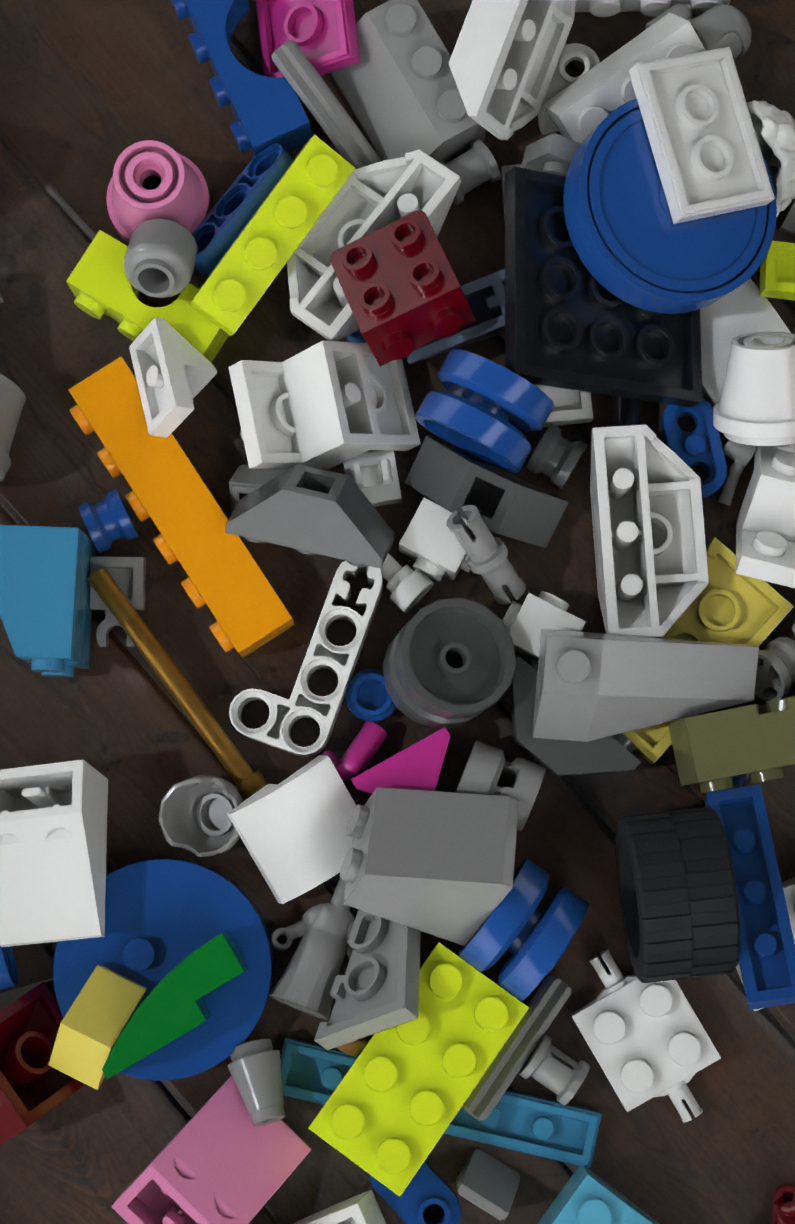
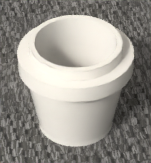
(759, 390)

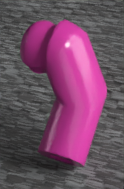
(359, 752)

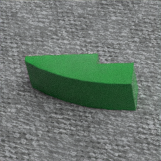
(176, 1002)

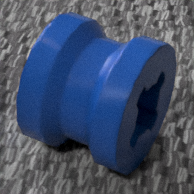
(108, 520)

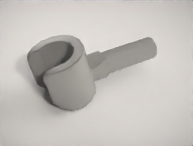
(741, 456)

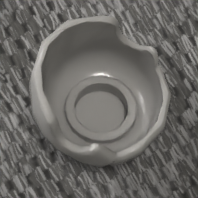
(196, 815)

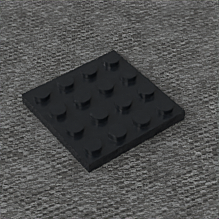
(570, 327)

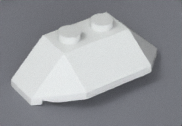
(509, 59)
(365, 203)
(644, 531)

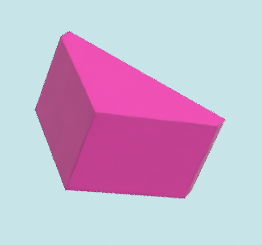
(412, 768)

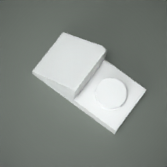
(167, 375)

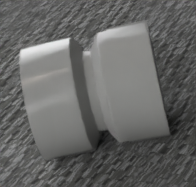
(517, 778)

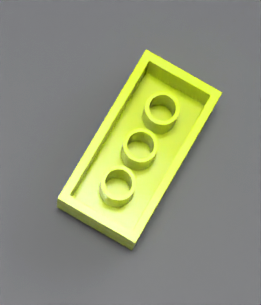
(419, 1072)

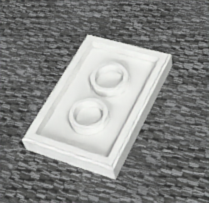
(701, 134)

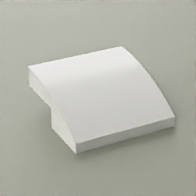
(729, 317)
(297, 828)

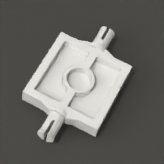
(645, 1038)

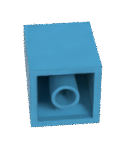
(47, 596)

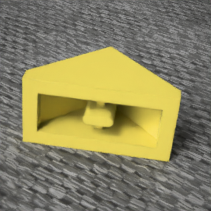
(94, 1025)

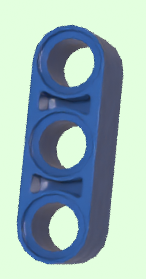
(238, 206)

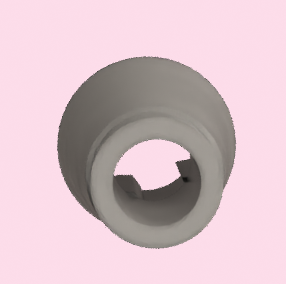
(259, 1080)

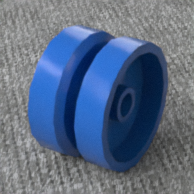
(484, 410)
(530, 934)

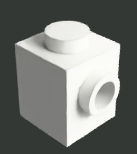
(432, 543)
(538, 613)

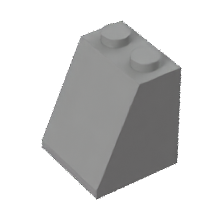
(431, 859)

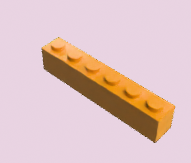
(183, 511)

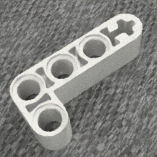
(318, 656)

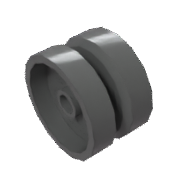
(449, 663)

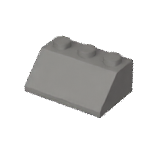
(405, 86)

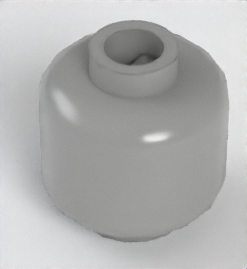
(160, 258)

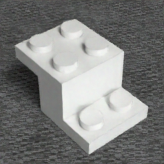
(322, 407)
(768, 518)

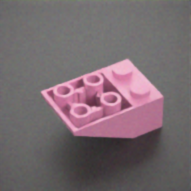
(214, 1168)

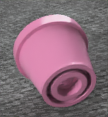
(179, 197)

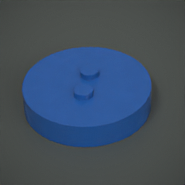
(627, 231)
(153, 922)

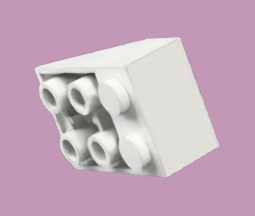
(52, 853)

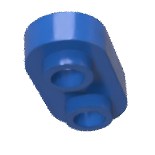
(698, 447)
(424, 1189)

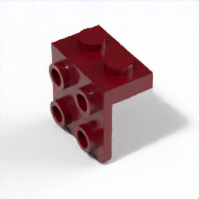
(401, 287)

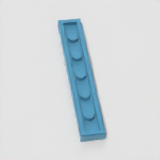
(516, 1123)

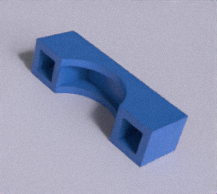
(262, 106)

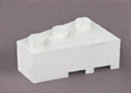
(608, 84)

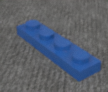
(765, 925)

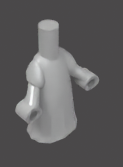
(318, 956)

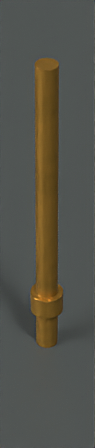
(247, 780)

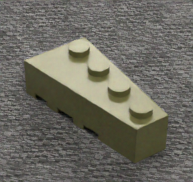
(735, 743)

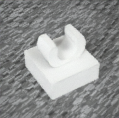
(375, 476)

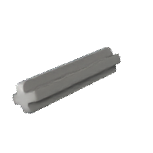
(324, 105)
(502, 1071)

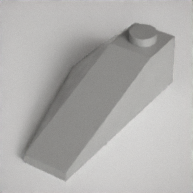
(623, 683)

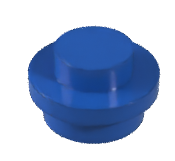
(368, 696)

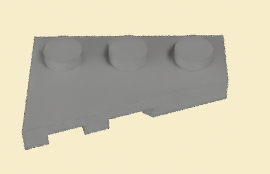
(378, 983)

